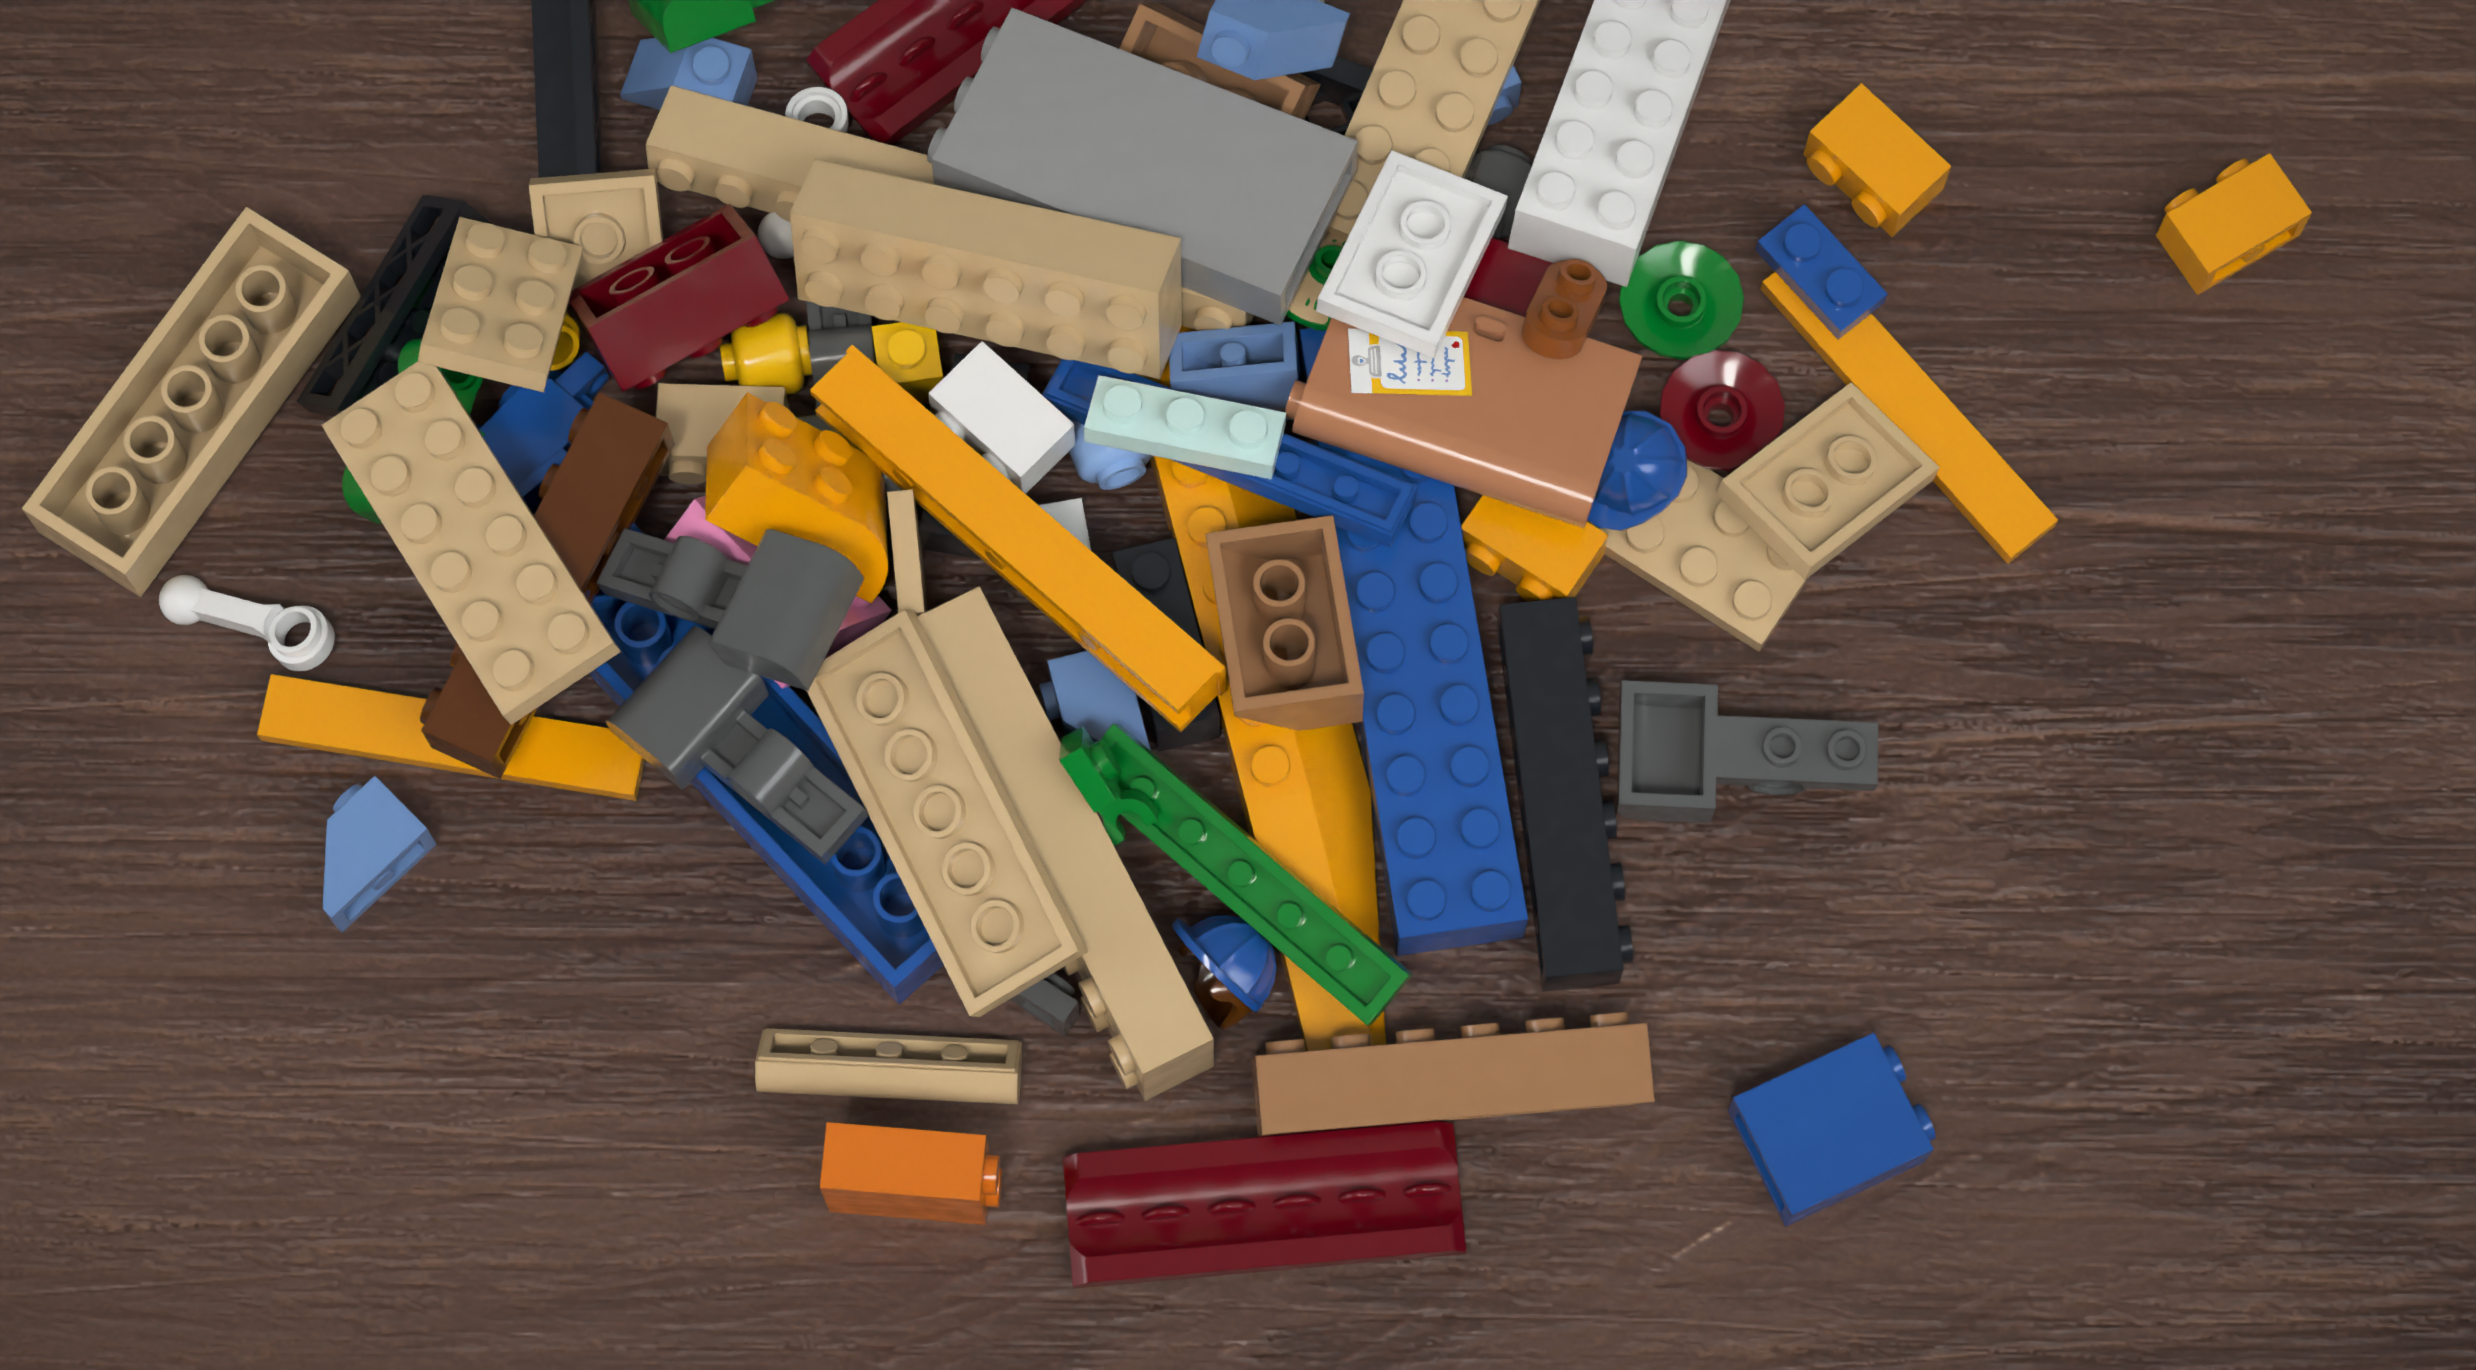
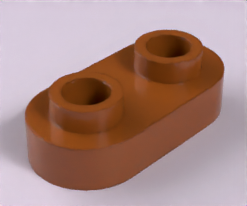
(1564, 309)

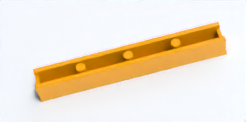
(1019, 540)

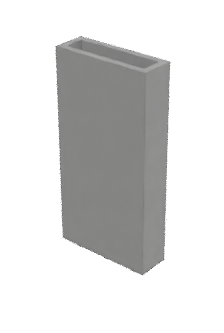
(1151, 150)

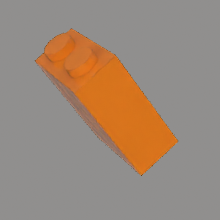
(909, 1173)

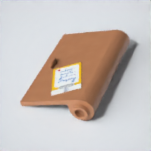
(1476, 413)

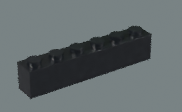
(1561, 794)

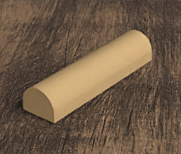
(889, 1066)

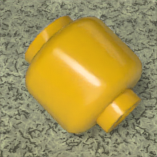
(768, 354)

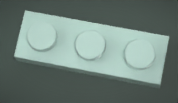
(1184, 427)

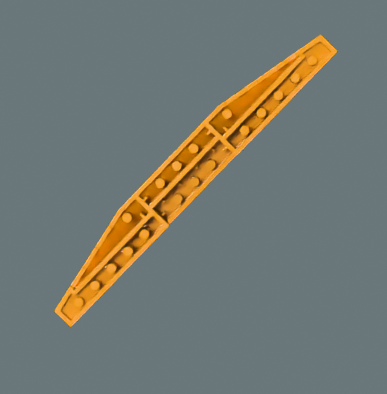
(1296, 788)

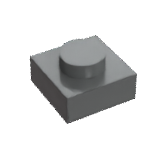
(1050, 1003)

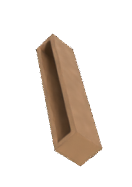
(1452, 1078)

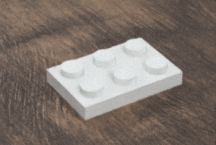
(1412, 254)

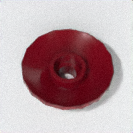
(1728, 384)

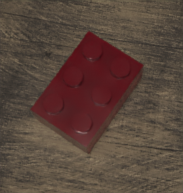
(678, 298)

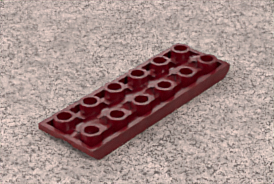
(911, 56)
(1263, 1204)

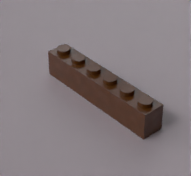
(583, 513)

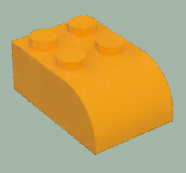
(800, 481)

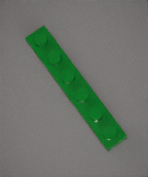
(1258, 884)

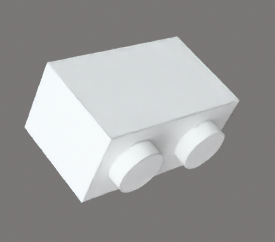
(1002, 417)

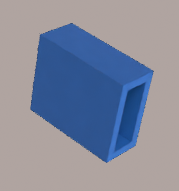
(1832, 1128)

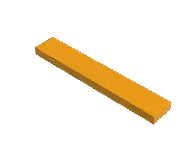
(1970, 468)
(390, 730)

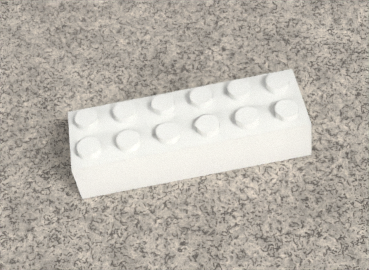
(1615, 132)

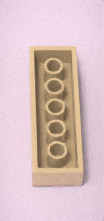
(987, 268)
(192, 401)

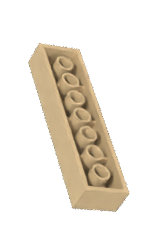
(1128, 971)

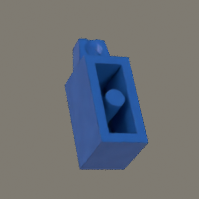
(538, 423)

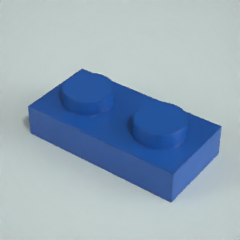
(1821, 271)

